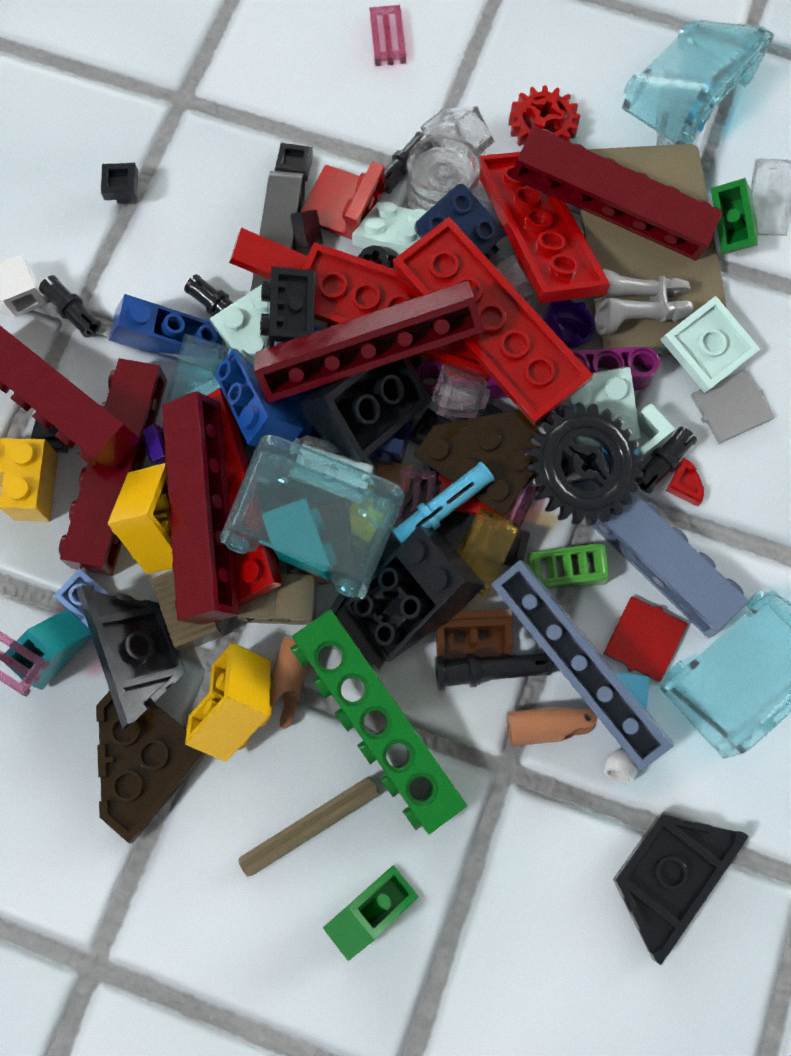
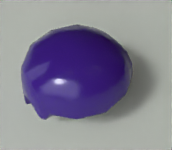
(570, 322)

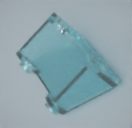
(695, 76)
(314, 512)
(740, 680)

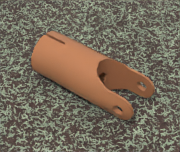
(287, 681)
(547, 725)

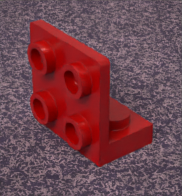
(345, 198)

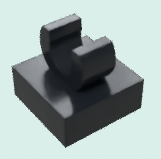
(119, 182)

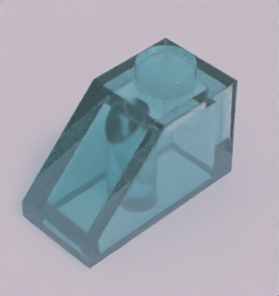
(196, 366)

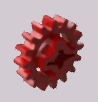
(544, 111)

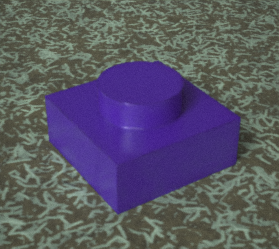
(155, 443)

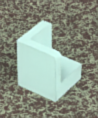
(654, 431)

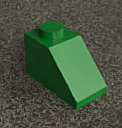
(738, 219)
(370, 913)

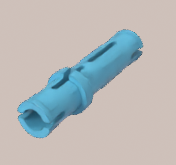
(478, 479)

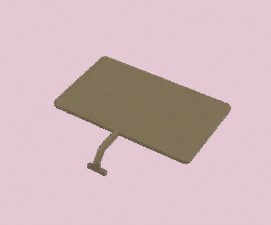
(642, 259)

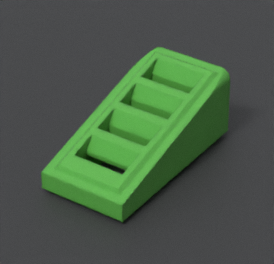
(581, 553)

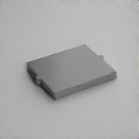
(732, 406)

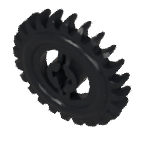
(555, 474)

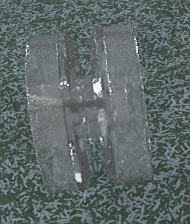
(438, 166)

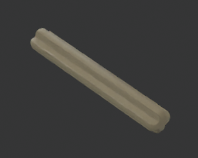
(308, 826)

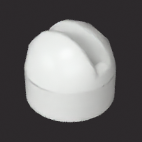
(620, 767)

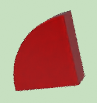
(686, 483)

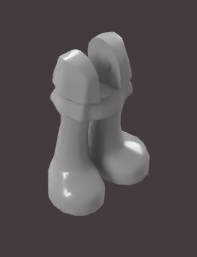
(614, 311)

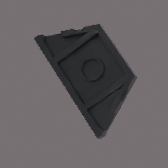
(131, 649)
(672, 877)

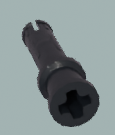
(474, 669)

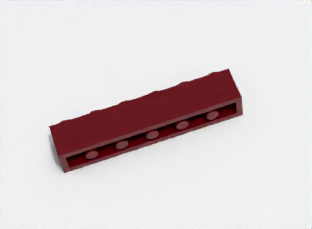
(616, 193)
(368, 342)
(135, 401)
(62, 405)
(198, 510)

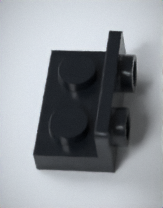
(289, 304)

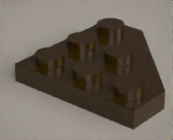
(492, 439)
(139, 766)

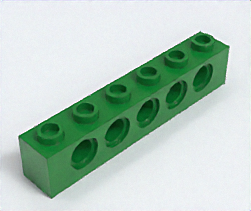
(443, 798)

